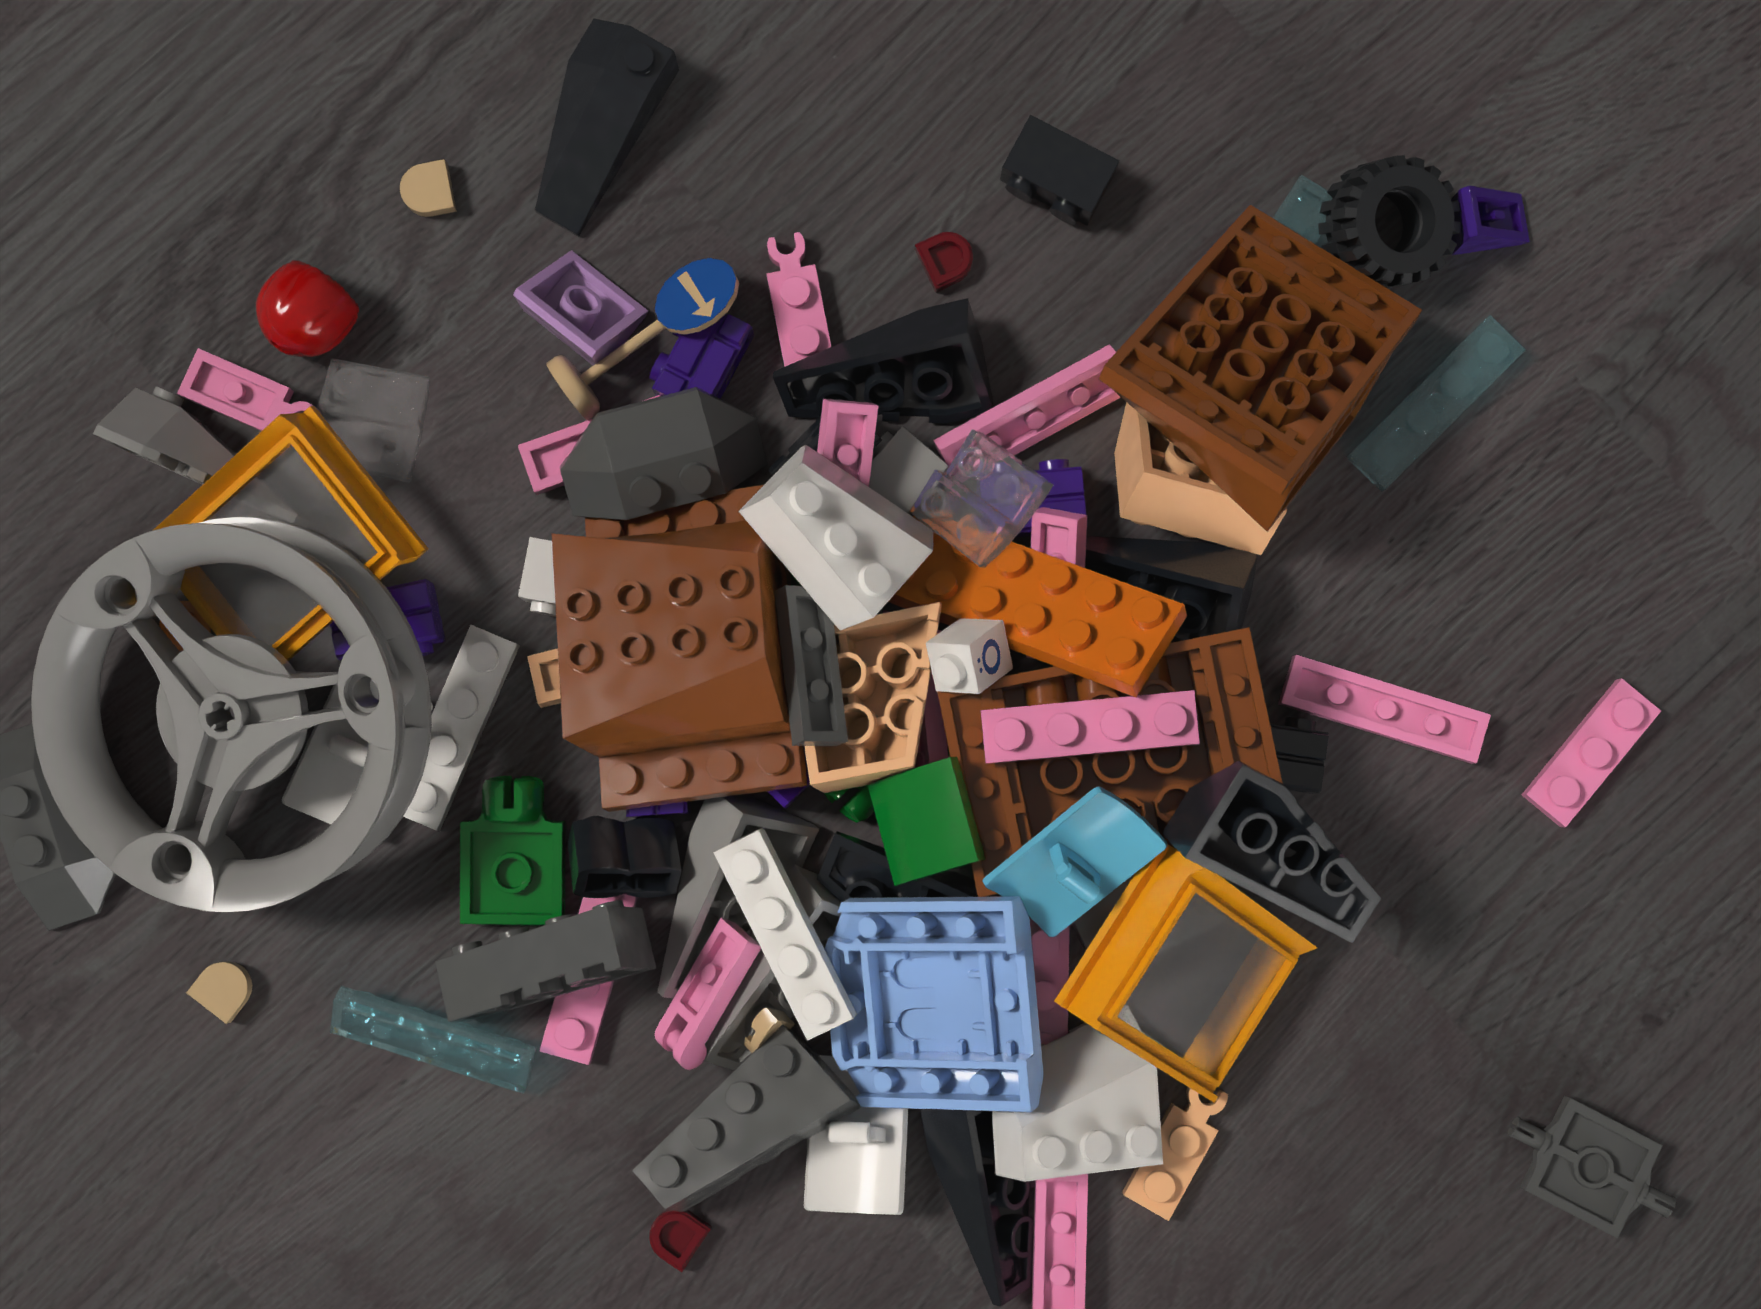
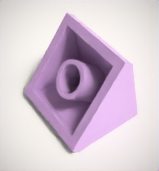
(580, 307)

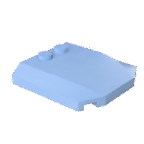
(938, 1003)

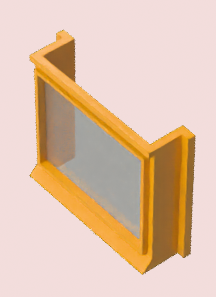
(307, 478)
(1183, 970)

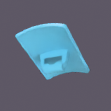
(1077, 860)

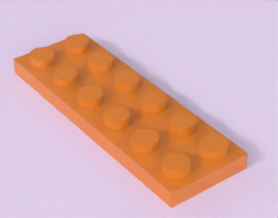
(1052, 611)

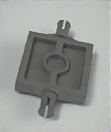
(1591, 1166)

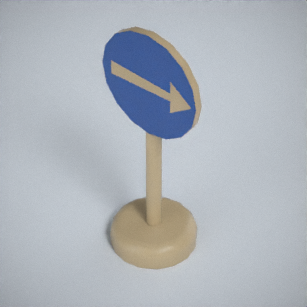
(685, 305)

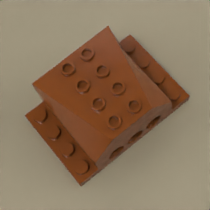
(1260, 360)
(675, 655)
(1024, 797)

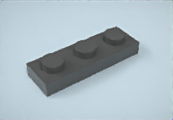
(810, 670)

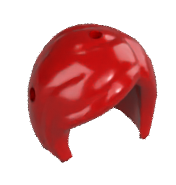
(304, 310)

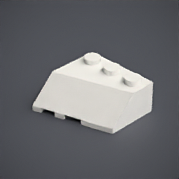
(837, 536)
(1091, 1115)

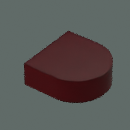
(945, 259)
(677, 1236)

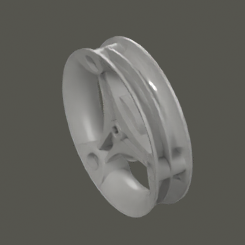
(196, 716)

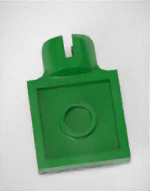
(512, 857)

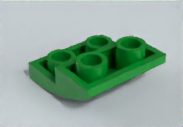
(926, 821)

